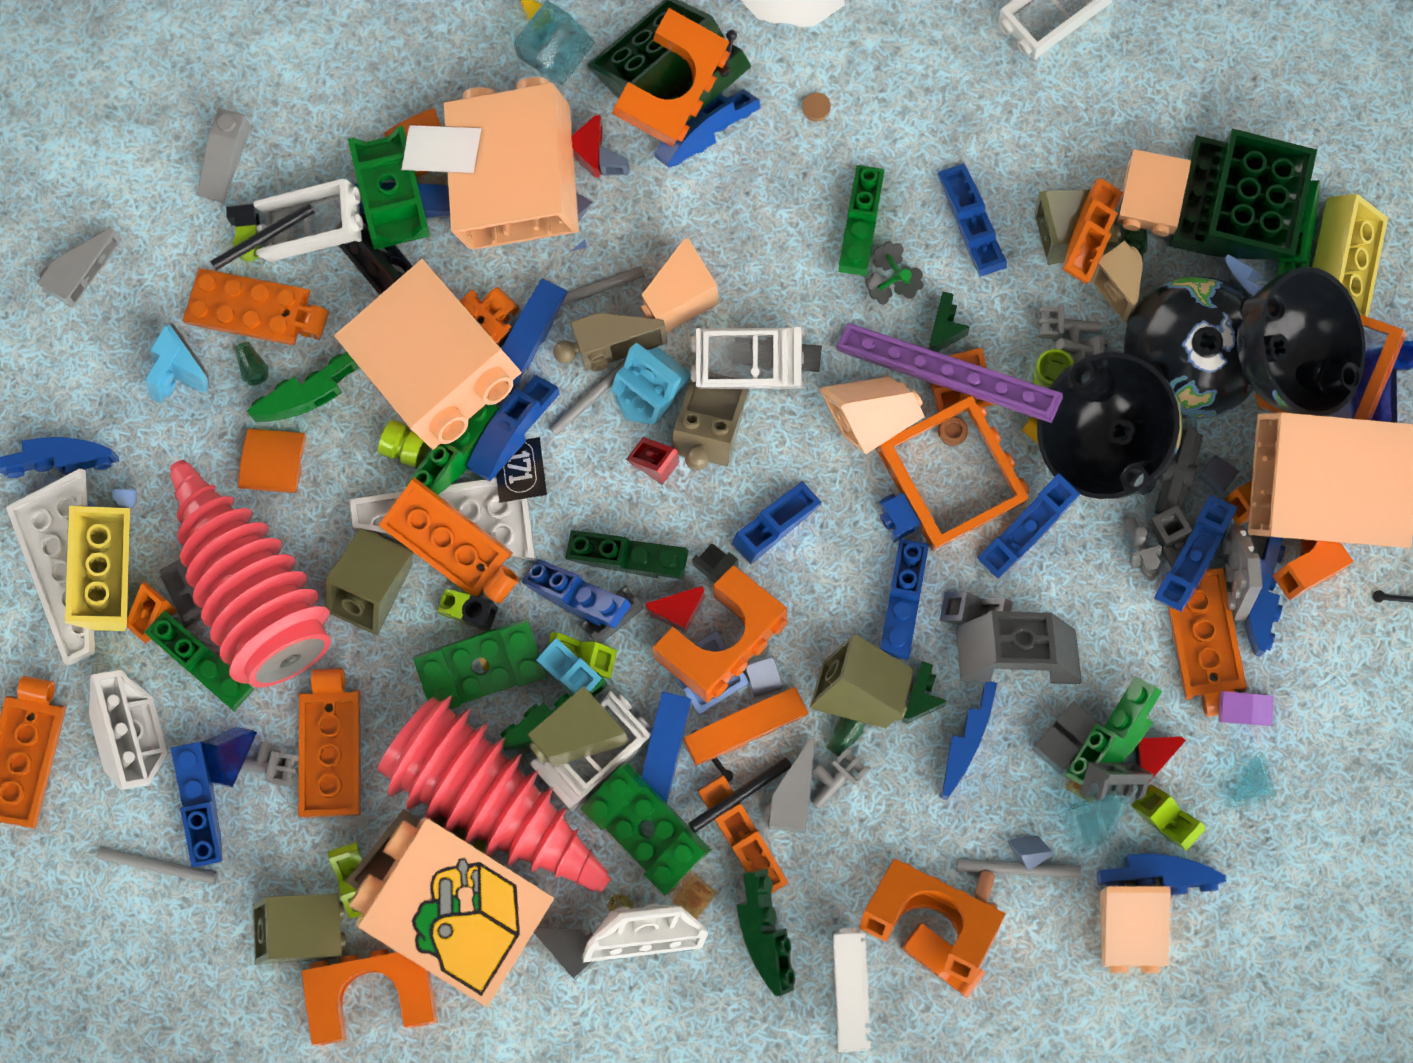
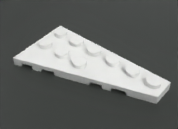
(476, 500)
(43, 536)

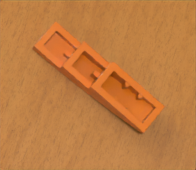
(1092, 230)
(745, 726)
(741, 833)

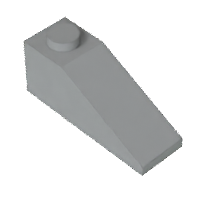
(222, 154)
(74, 271)
(792, 796)

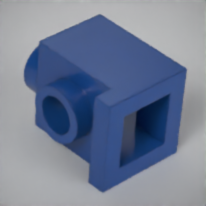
(898, 516)

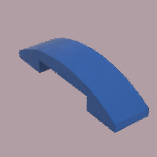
(1029, 526)
(1196, 554)

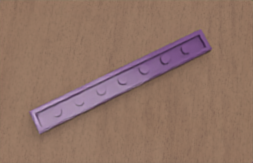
(950, 372)

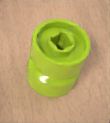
(1050, 366)
(400, 442)

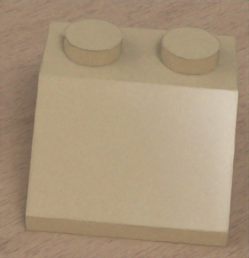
(1120, 278)

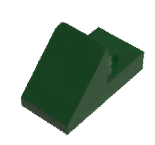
(944, 331)
(920, 703)

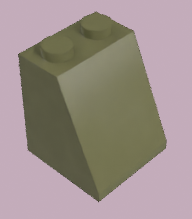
(1056, 219)
(367, 580)
(863, 684)
(576, 731)
(298, 928)

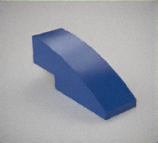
(775, 522)

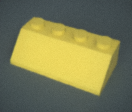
(1351, 245)
(97, 568)

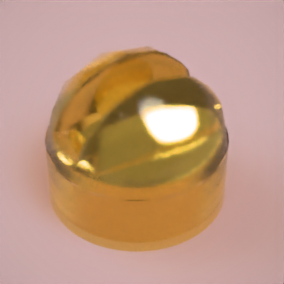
(624, 900)

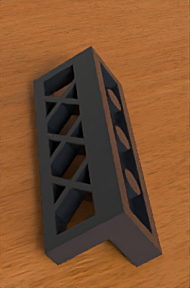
(376, 264)

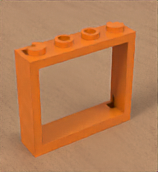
(1380, 374)
(905, 484)

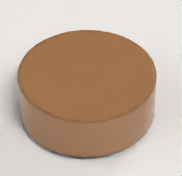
(816, 107)
(953, 431)

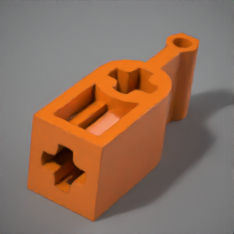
(933, 953)

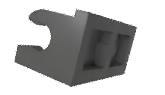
(180, 592)
(603, 632)
(1115, 777)

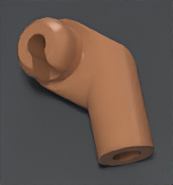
(984, 887)

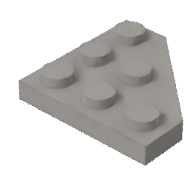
(1241, 572)

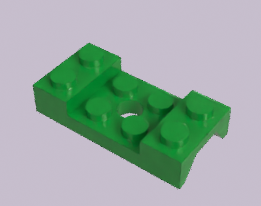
(394, 214)
(510, 657)
(621, 809)

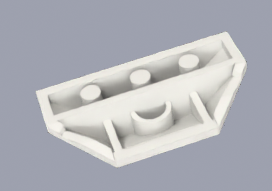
(796, 12)
(125, 729)
(645, 932)

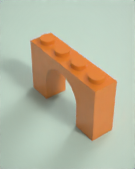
(703, 53)
(1317, 560)
(710, 671)
(908, 889)
(327, 984)

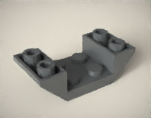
(1018, 643)

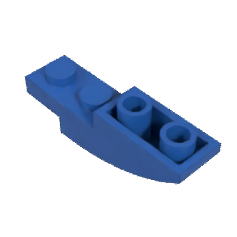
(711, 119)
(510, 423)
(63, 452)
(575, 595)
(904, 598)
(1266, 607)
(198, 805)
(1170, 870)

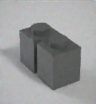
(1065, 737)

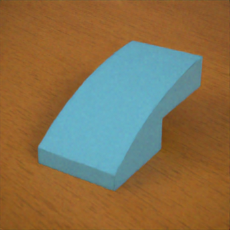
(567, 668)

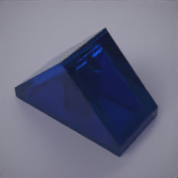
(227, 754)

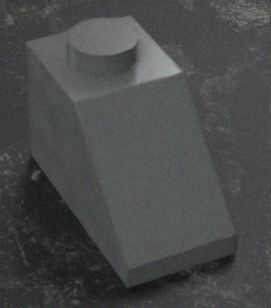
(567, 948)

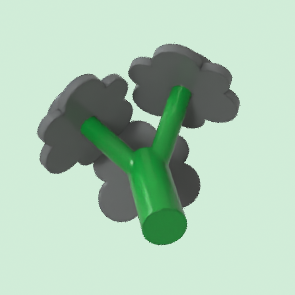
(906, 280)

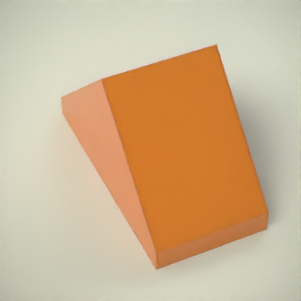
(146, 609)

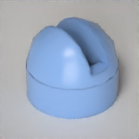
(124, 498)

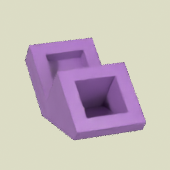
(1246, 708)

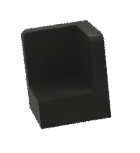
(714, 562)

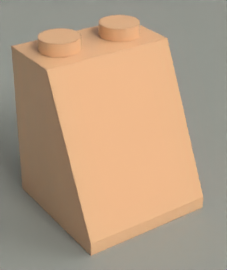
(1153, 192)
(680, 289)
(872, 410)
(1135, 928)

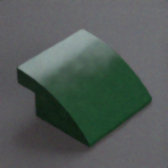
(655, 68)
(1244, 197)

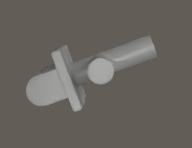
(1060, 324)
(1083, 349)
(1146, 558)
(277, 769)
(833, 783)

